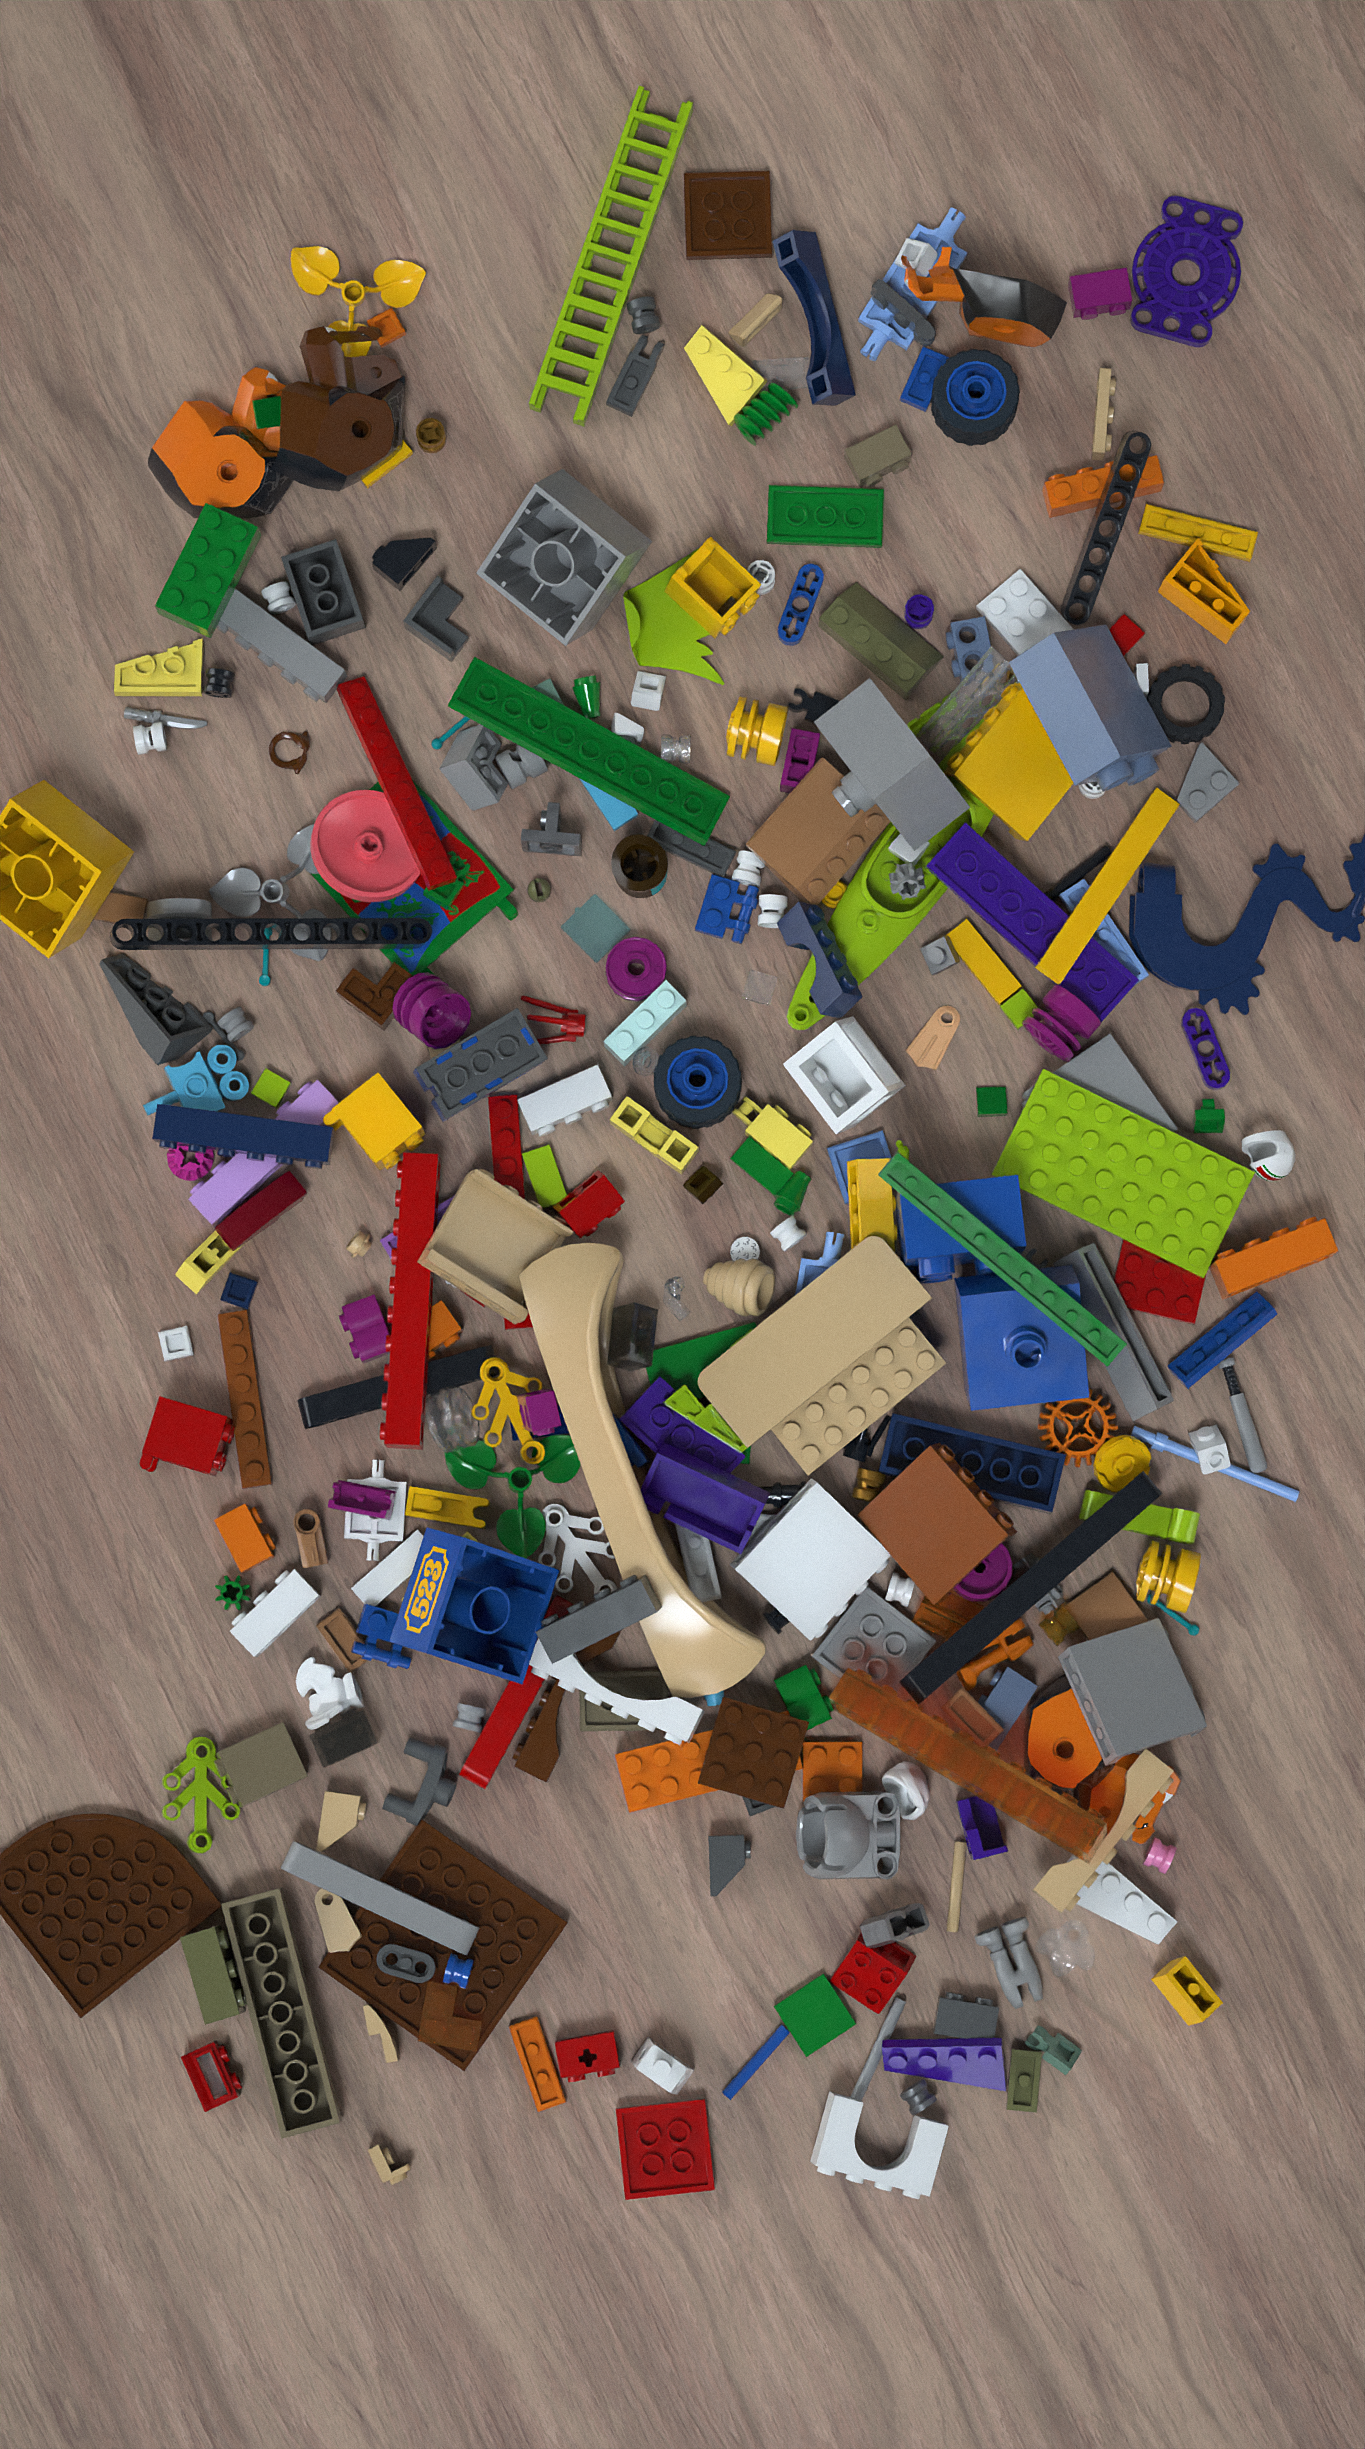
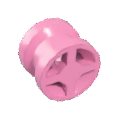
(1159, 1855)

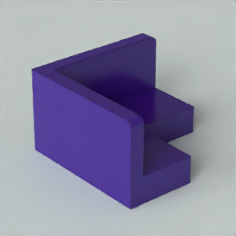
(980, 1828)

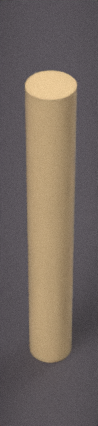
(956, 1886)

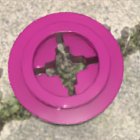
(189, 1171)

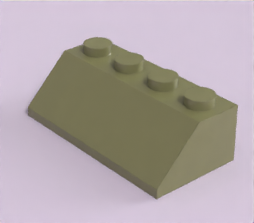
(879, 640)

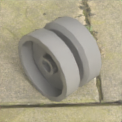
(178, 909)

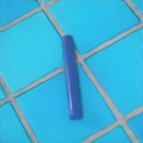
(755, 2062)

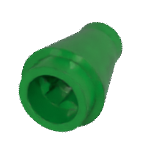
(588, 696)
(792, 1194)

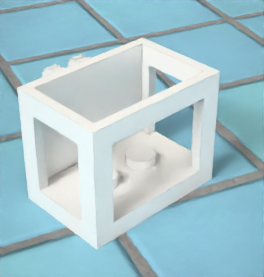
(844, 1074)

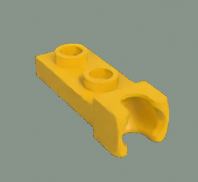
(444, 1507)

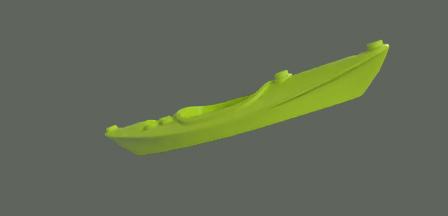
(873, 920)

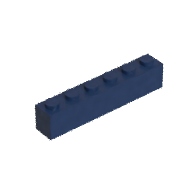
(243, 1135)

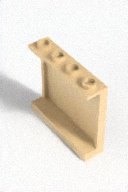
(490, 1241)

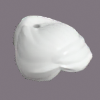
(909, 1787)

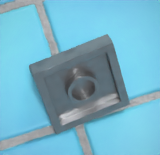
(549, 838)

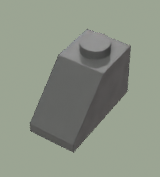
(726, 1859)

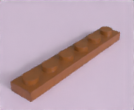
(245, 1399)

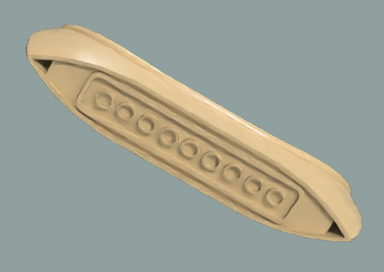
(571, 1312)

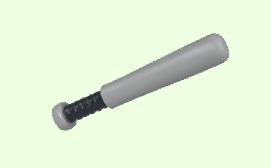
(1248, 1434)

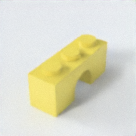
(654, 1136)

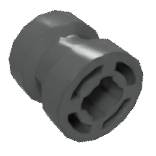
(643, 315)

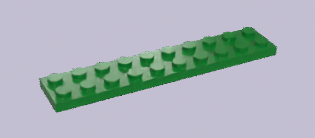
(588, 751)

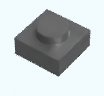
(940, 955)

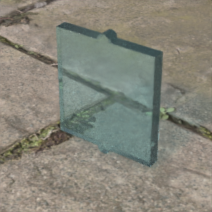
(595, 928)

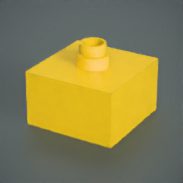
(54, 867)

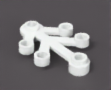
(574, 1547)

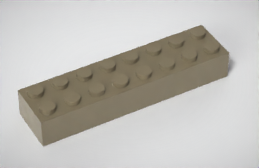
(282, 2013)

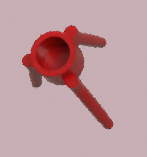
(571, 1022)

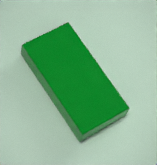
(761, 1166)

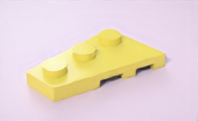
(724, 373)
(165, 674)

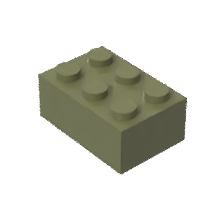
(213, 1974)

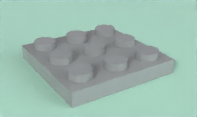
(874, 1640)

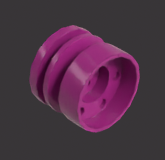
(431, 1010)
(1065, 1018)

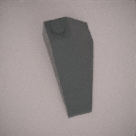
(157, 1019)

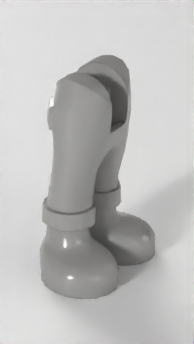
(1026, 1967)

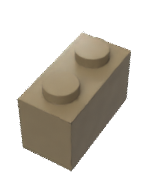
(878, 456)

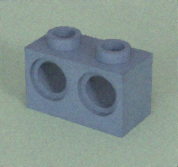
(967, 651)

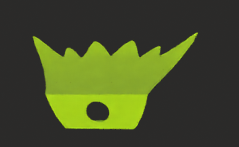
(663, 631)

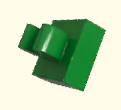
(1208, 1118)

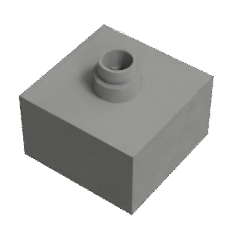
(563, 556)
(888, 767)

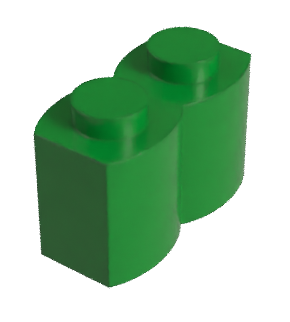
(802, 1696)

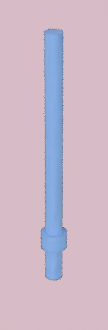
(1161, 1442)

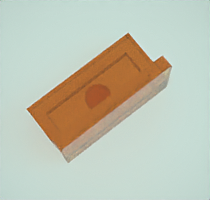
(946, 1616)

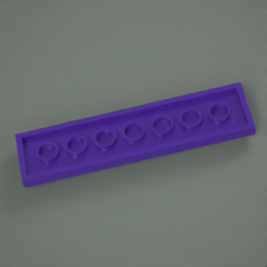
(1026, 917)

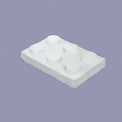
(1021, 613)

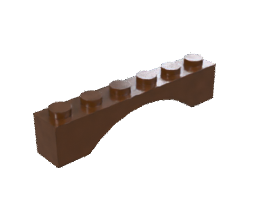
(541, 1748)

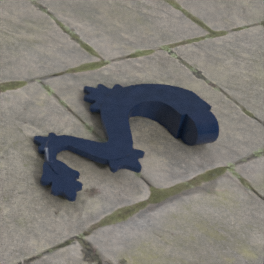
(1228, 968)

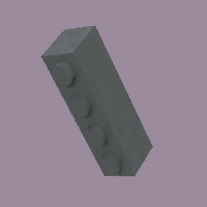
(599, 1618)

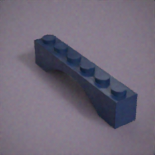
(803, 266)

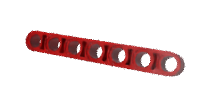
(506, 1718)

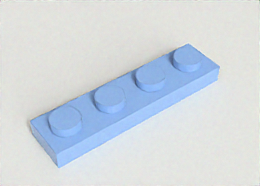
(1107, 933)

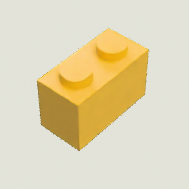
(1187, 1991)

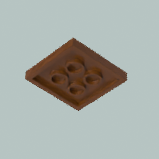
(727, 215)
(753, 1752)

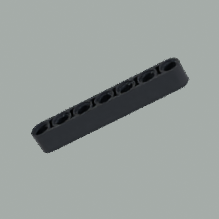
(1105, 512)
(367, 1394)

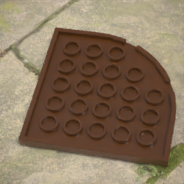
(99, 1901)

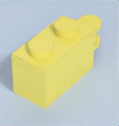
(775, 1132)

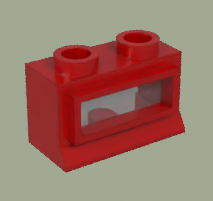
(212, 2075)

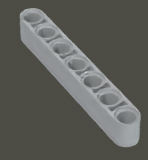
(380, 1898)

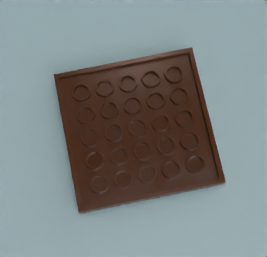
(505, 1952)

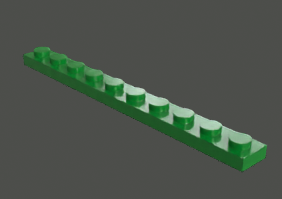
(1002, 1258)

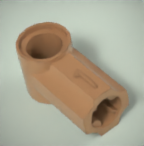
(310, 1542)

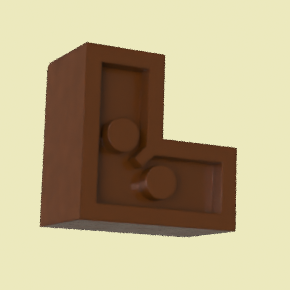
(370, 999)

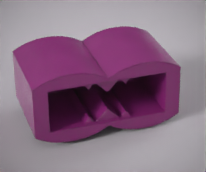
(367, 1328)

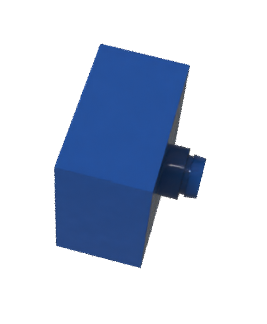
(1012, 1348)

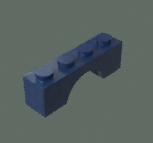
(834, 986)

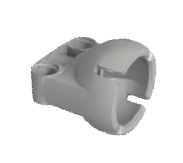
(849, 1835)

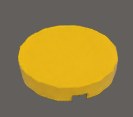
(1121, 1461)

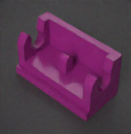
(362, 1499)

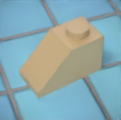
(339, 1817)

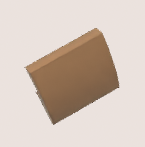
(1105, 1609)

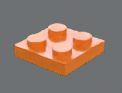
(831, 1767)

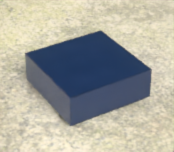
(239, 1291)

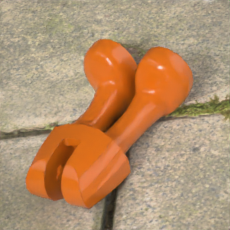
(970, 1671)

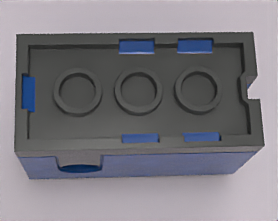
(480, 1064)

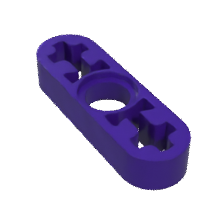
(1220, 1066)

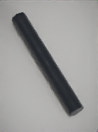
(1078, 873)

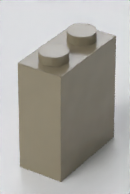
(260, 1765)

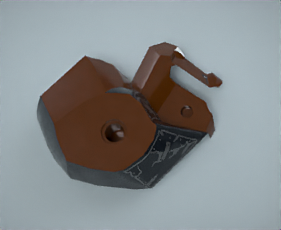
(345, 417)

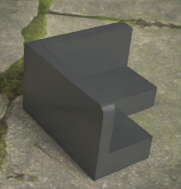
(430, 618)

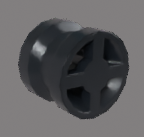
(218, 683)

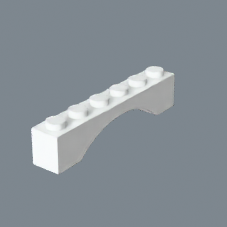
(671, 1715)

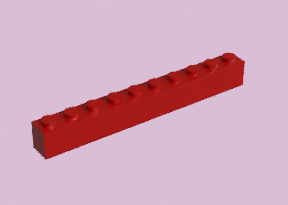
(411, 1303)

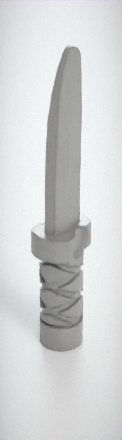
(157, 716)

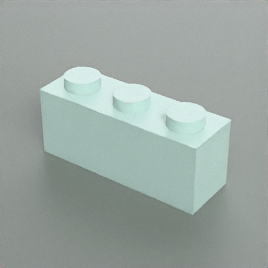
(645, 1023)

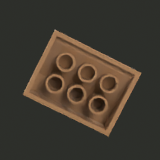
(812, 837)

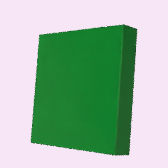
(814, 2015)

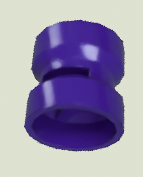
(917, 606)

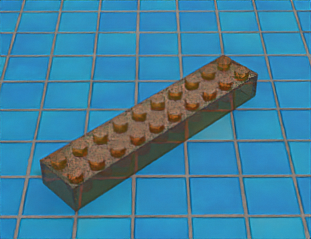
(968, 1764)

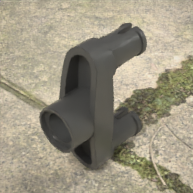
(434, 1786)

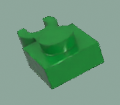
(446, 894)

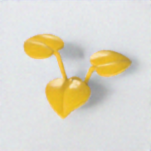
(396, 279)

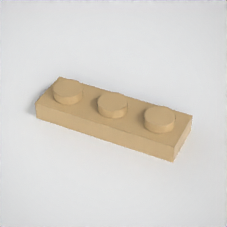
(1103, 414)

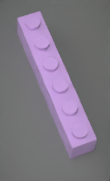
(241, 1177)

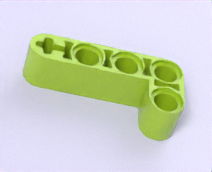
(1154, 1521)

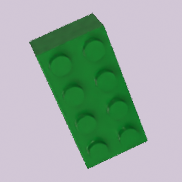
(208, 570)

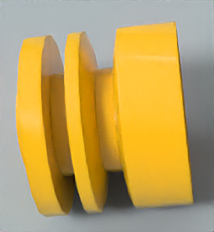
(756, 731)
(1167, 1576)

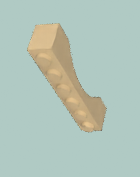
(1142, 1782)

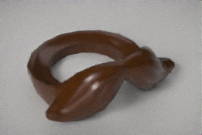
(301, 740)

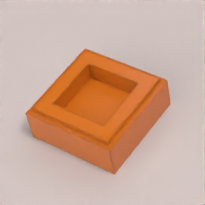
(388, 325)

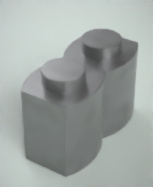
(894, 1925)

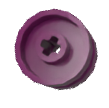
(990, 1583)

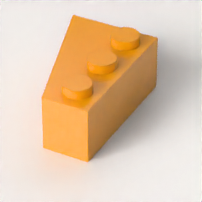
(1204, 594)

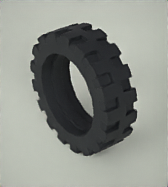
(1203, 680)

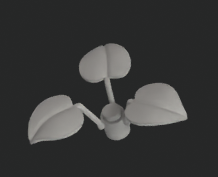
(240, 891)

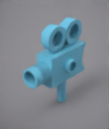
(196, 1086)

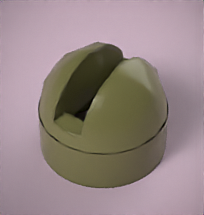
(532, 890)

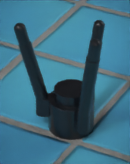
(859, 1448)

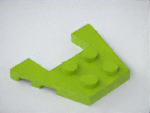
(706, 1418)

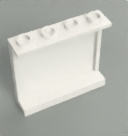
(811, 1560)

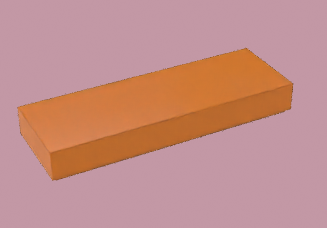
(537, 2064)

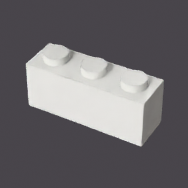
(565, 1101)
(274, 1612)

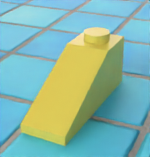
(205, 1262)

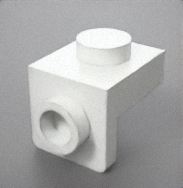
(1210, 1449)

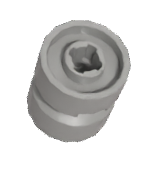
(519, 765)

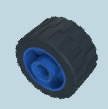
(978, 375)
(691, 1059)

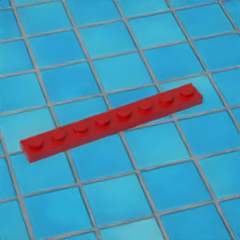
(396, 783)
(507, 1157)

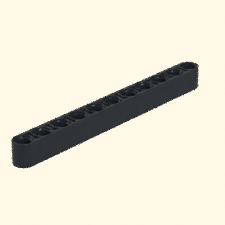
(258, 940)
(1030, 1587)

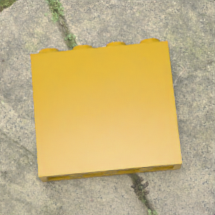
(1012, 765)

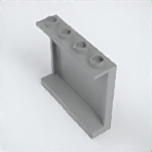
(1112, 1076)
(1132, 1690)

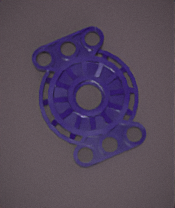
(1186, 242)

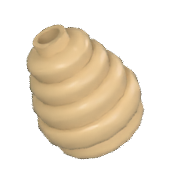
(741, 1285)

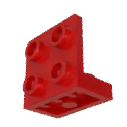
(873, 1973)

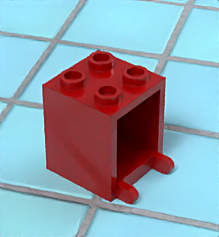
(187, 1438)

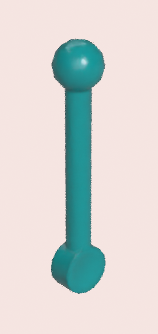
(437, 743)
(264, 979)
(1192, 1629)

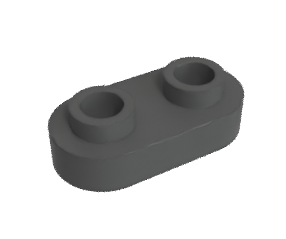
(406, 1963)

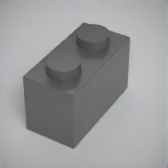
(965, 2018)

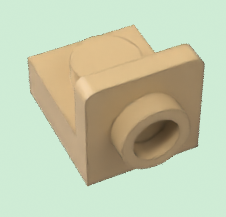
(382, 2160)

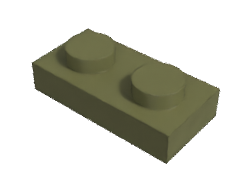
(1024, 2080)

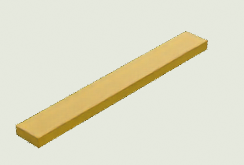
(1107, 886)

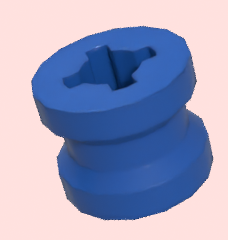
(458, 1971)

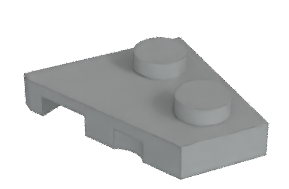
(1204, 784)

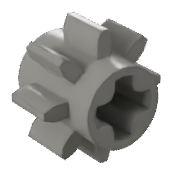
(907, 880)

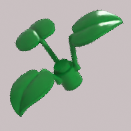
(518, 1529)

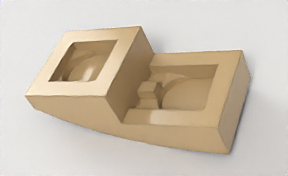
(377, 2025)

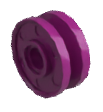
(635, 951)

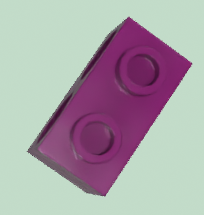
(799, 758)
(539, 1411)

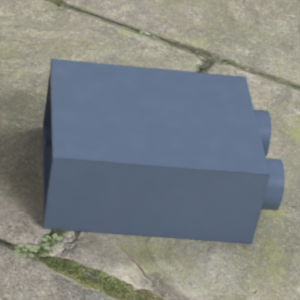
(1092, 707)

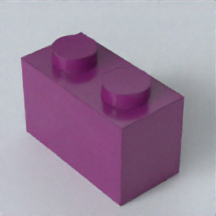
(1100, 293)

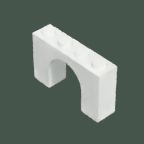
(911, 2171)

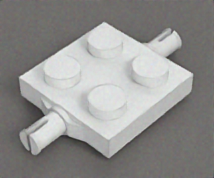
(373, 1529)

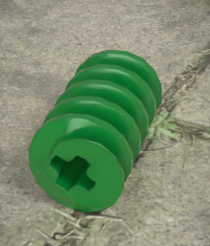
(763, 411)

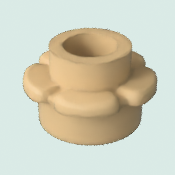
(359, 1244)

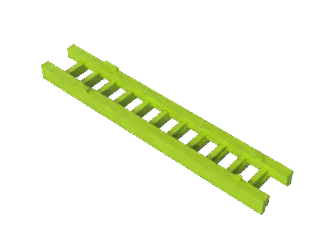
(591, 248)

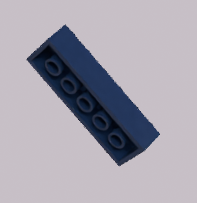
(1003, 1468)

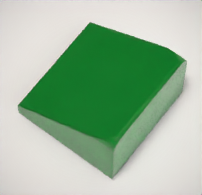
(267, 412)
(991, 1101)

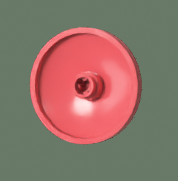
(362, 848)

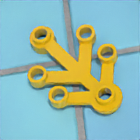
(507, 1406)

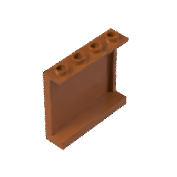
(936, 1522)

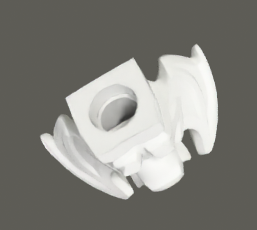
(331, 1695)

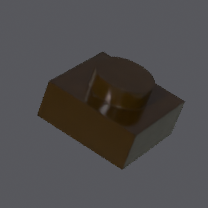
(703, 1185)

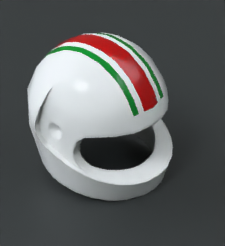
(1270, 1154)

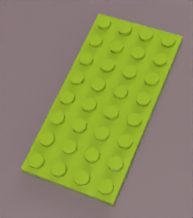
(1123, 1173)

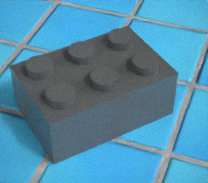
(323, 592)

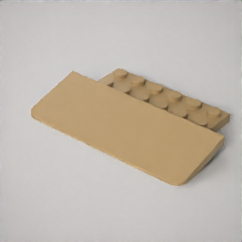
(827, 1358)

